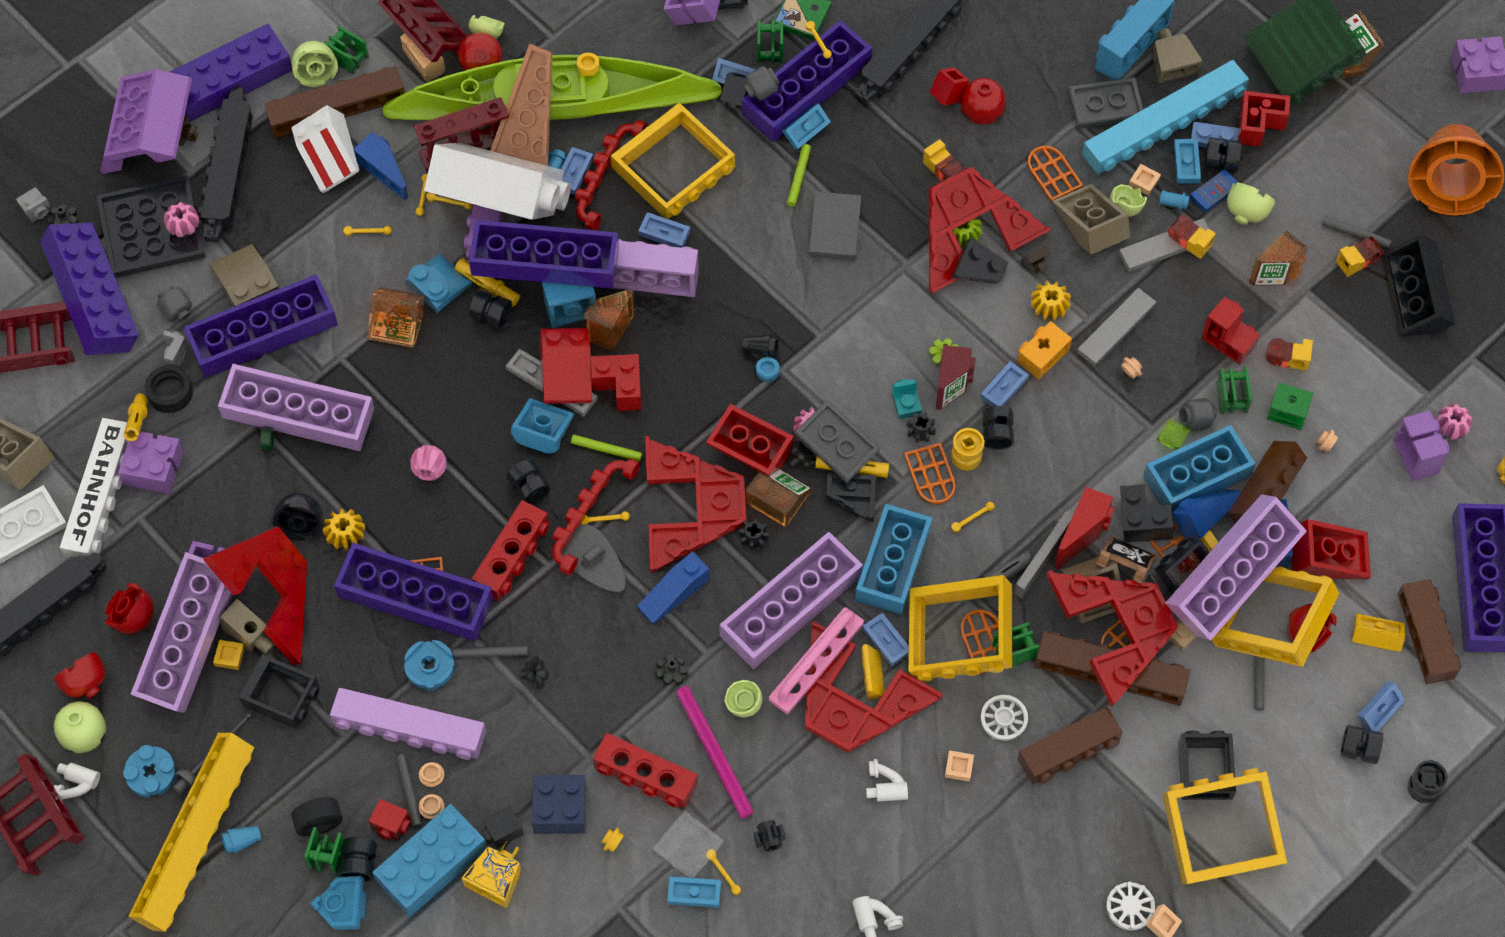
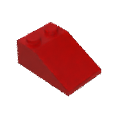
(565, 365)
(1088, 521)
(1332, 551)

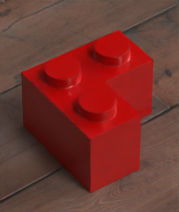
(1261, 112)
(1228, 333)
(618, 374)

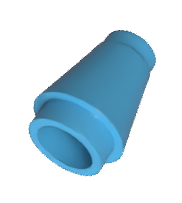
(240, 838)

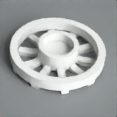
(1004, 717)
(1130, 905)

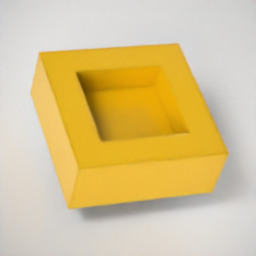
(229, 654)

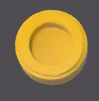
(588, 64)

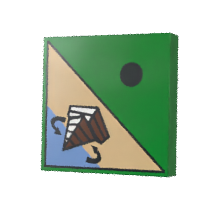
(798, 12)

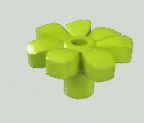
(936, 351)

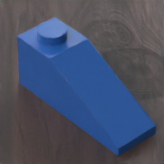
(377, 158)
(1200, 513)
(674, 588)

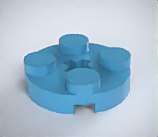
(429, 651)
(145, 758)

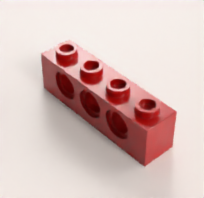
(525, 517)
(614, 748)

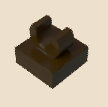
(187, 132)
(1037, 259)

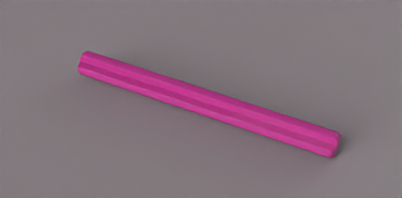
(714, 752)

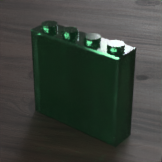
(1304, 47)

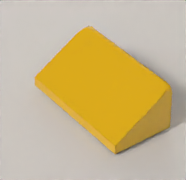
(1378, 632)
(872, 672)

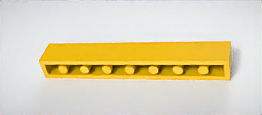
(191, 832)

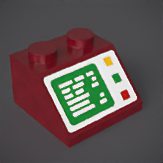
(955, 374)

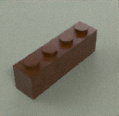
(1271, 476)
(1429, 631)
(1070, 746)

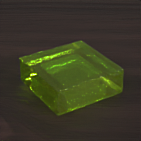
(1173, 434)

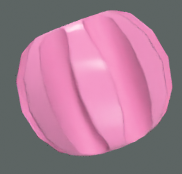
(181, 219)
(1454, 421)
(428, 462)

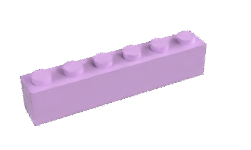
(408, 723)

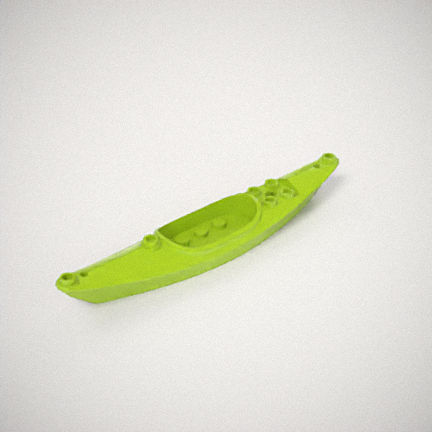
(615, 88)

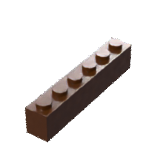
(345, 96)
(1072, 659)

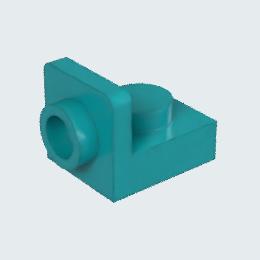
(906, 398)

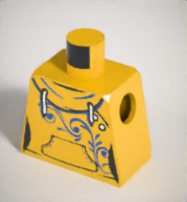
(495, 874)

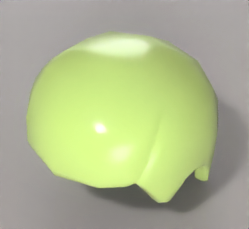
(486, 25)
(1128, 199)
(743, 698)

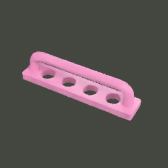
(781, 695)

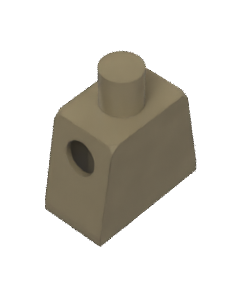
(1174, 57)
(239, 622)

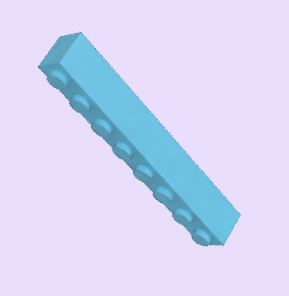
(1165, 117)

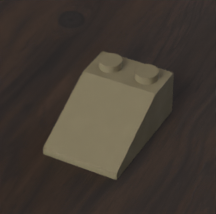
(1093, 218)
(244, 275)
(21, 455)

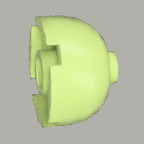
(314, 63)
(1248, 204)
(79, 727)

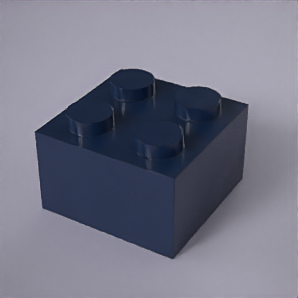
(559, 804)

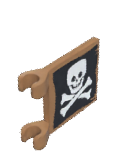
(1127, 555)

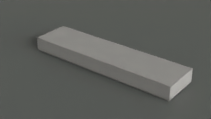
(1152, 250)
(1116, 327)
(529, 370)
(1043, 555)

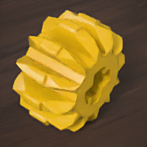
(1050, 300)
(335, 526)

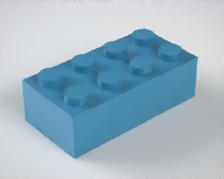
(1132, 36)
(1199, 468)
(893, 559)
(430, 860)

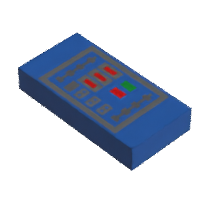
(1213, 191)

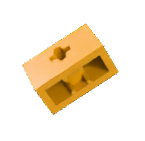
(1044, 349)

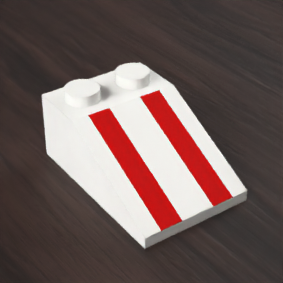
(326, 147)

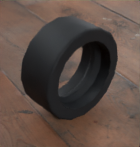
(164, 373)
(318, 813)

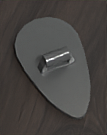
(596, 559)

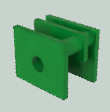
(338, 46)
(770, 54)
(1229, 400)
(1290, 410)
(1020, 638)
(318, 851)

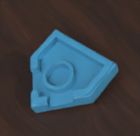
(343, 903)

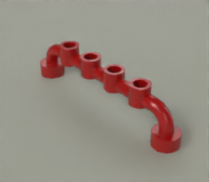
(594, 178)
(588, 499)

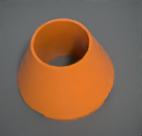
(1456, 187)

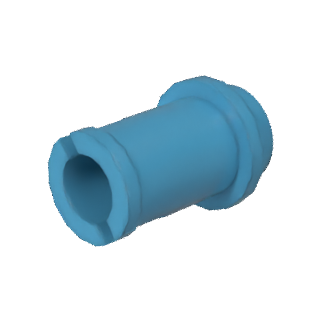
(557, 159)
(1174, 200)

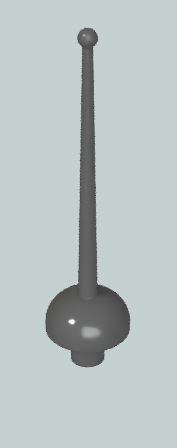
(186, 777)

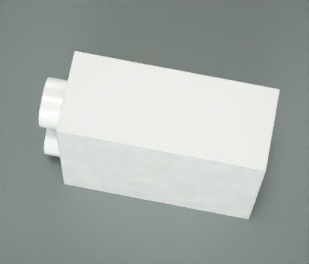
(496, 181)

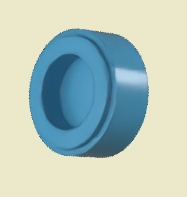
(767, 369)

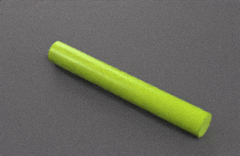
(798, 176)
(606, 448)

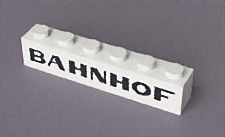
(96, 492)

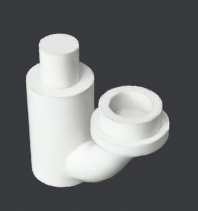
(78, 774)
(887, 791)
(864, 910)

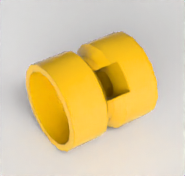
(967, 449)

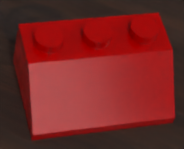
(751, 440)

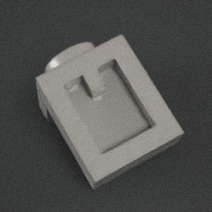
(34, 204)
(176, 348)

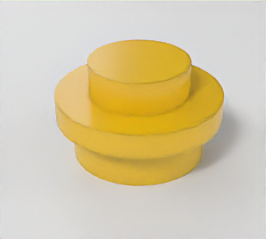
(612, 839)

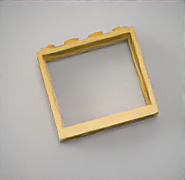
(653, 134)
(952, 592)
(1290, 653)
(1178, 837)

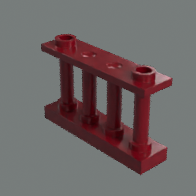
(426, 25)
(459, 122)
(33, 318)
(54, 810)

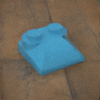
(437, 281)
(541, 426)

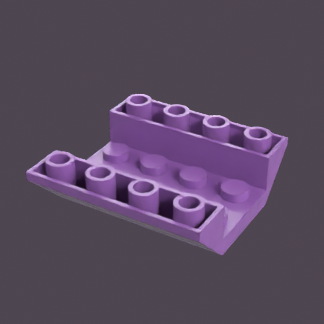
(146, 118)

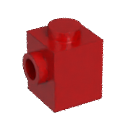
(949, 86)
(389, 821)

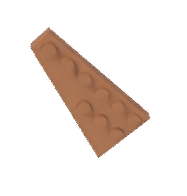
(528, 125)

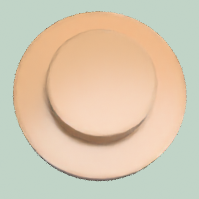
(1131, 367)
(1326, 440)
(431, 774)
(431, 806)

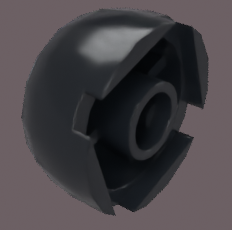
(298, 516)

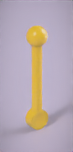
(810, 26)
(431, 198)
(420, 211)
(348, 231)
(624, 516)
(956, 527)
(735, 889)

